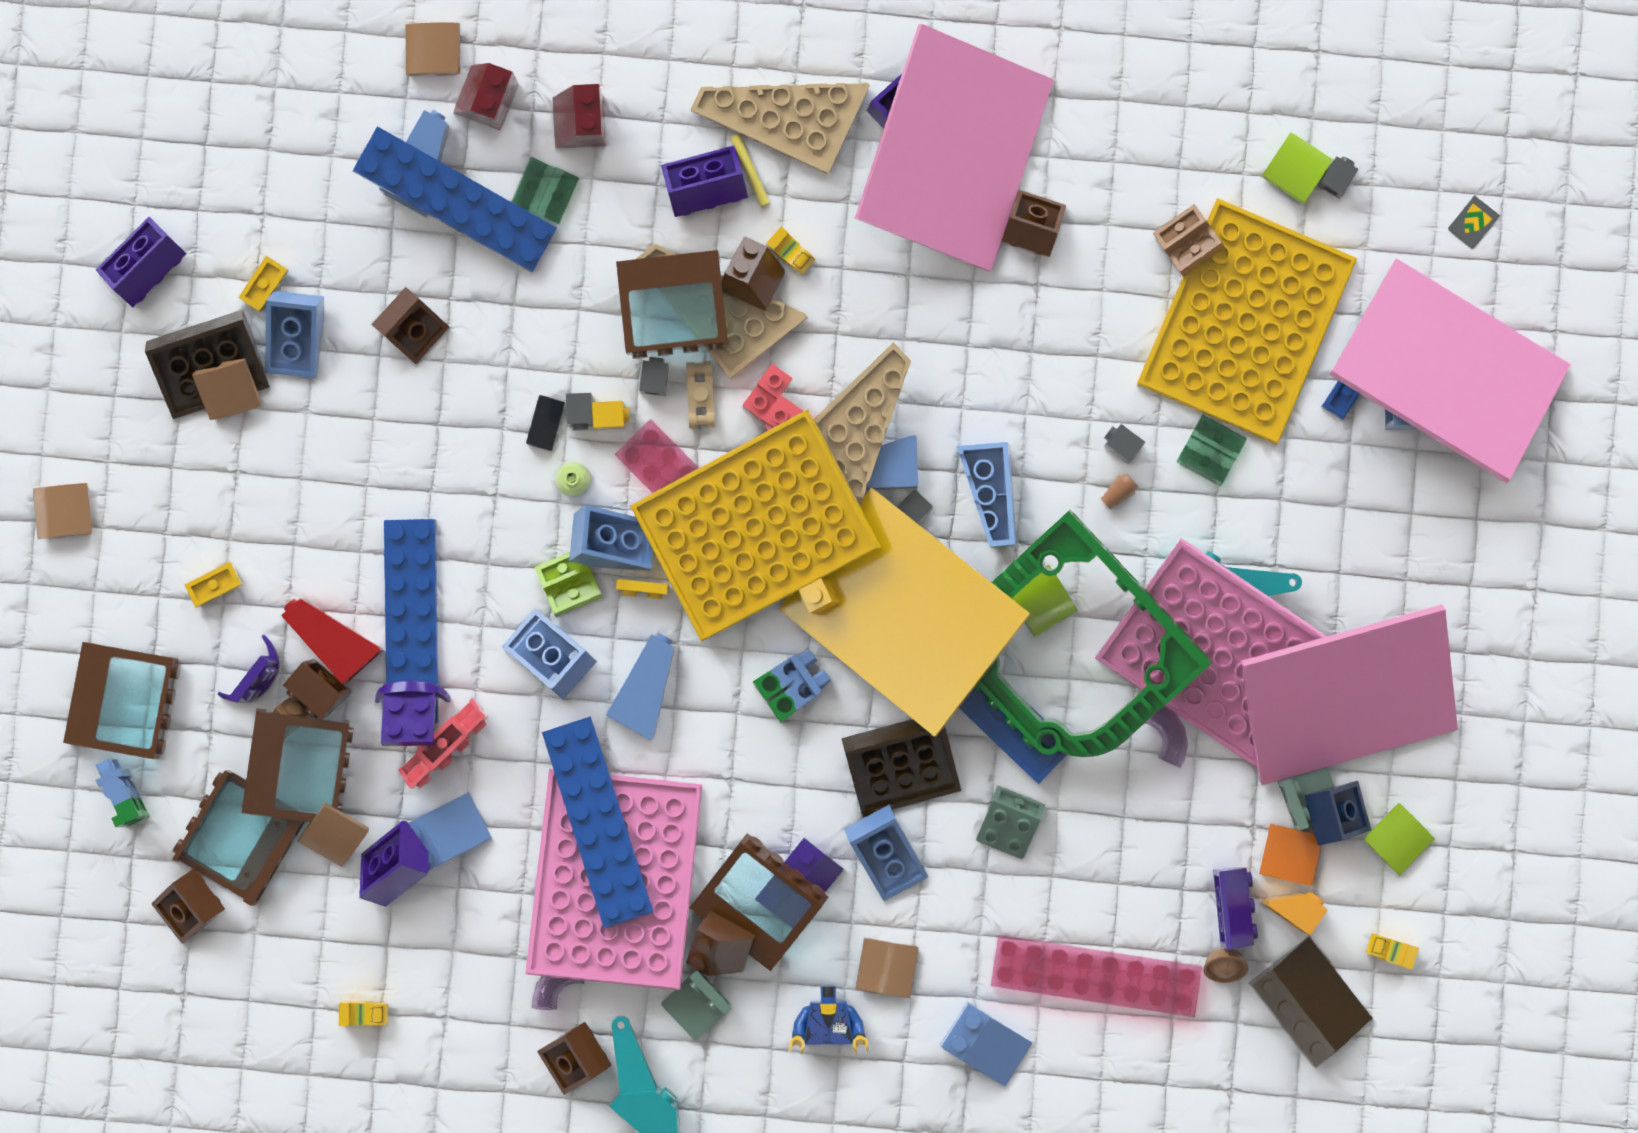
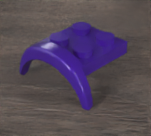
(258, 678)
(409, 712)

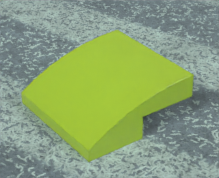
(1297, 168)
(567, 584)
(1046, 602)
(1399, 838)

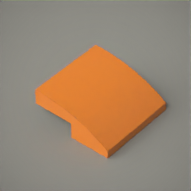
(1290, 855)

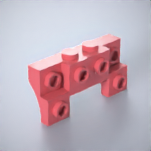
(767, 399)
(449, 738)

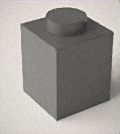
(1338, 176)
(654, 377)
(579, 410)
(1123, 443)

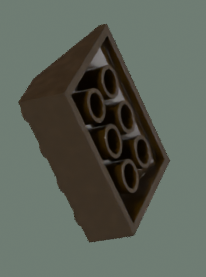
(201, 347)
(900, 766)
(1310, 1002)

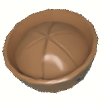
(1225, 966)

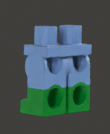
(798, 681)
(121, 792)

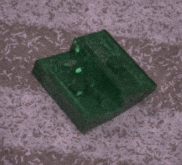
(544, 190)
(1211, 450)

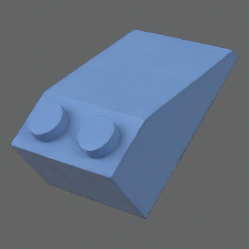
(293, 333)
(609, 540)
(549, 653)
(450, 830)
(886, 853)
(985, 1043)

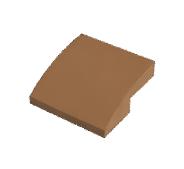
(432, 48)
(1188, 240)
(227, 389)
(62, 511)
(333, 834)
(886, 967)

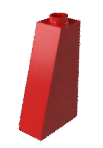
(333, 642)

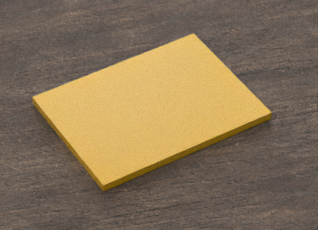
(1248, 323)
(755, 525)
(912, 618)

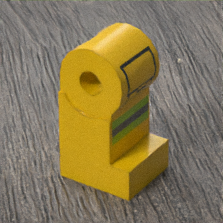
(790, 251)
(1392, 951)
(363, 1013)

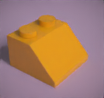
(1298, 909)

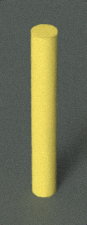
(750, 170)

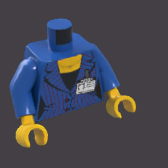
(828, 1023)

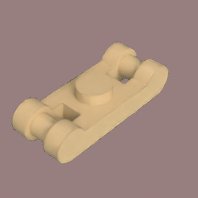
(700, 394)

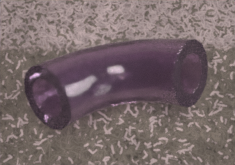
(1173, 736)
(548, 990)

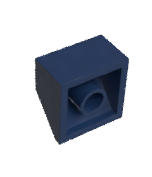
(1337, 813)

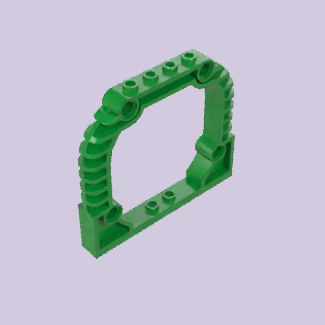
(1179, 655)

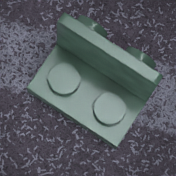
(1296, 787)
(1010, 822)
(696, 1005)

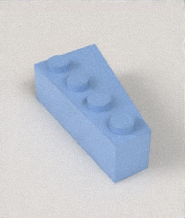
(992, 488)

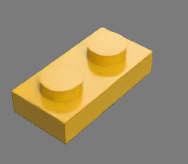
(263, 283)
(213, 584)
(631, 587)

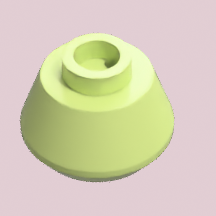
(579, 473)

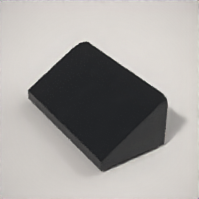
(545, 423)

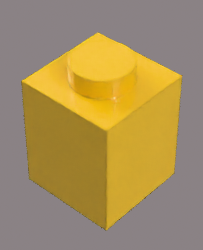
(610, 415)
(819, 596)

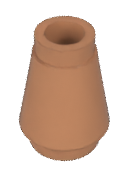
(1119, 491)

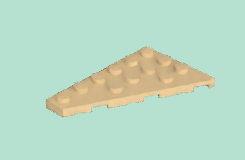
(791, 119)
(748, 327)
(860, 416)

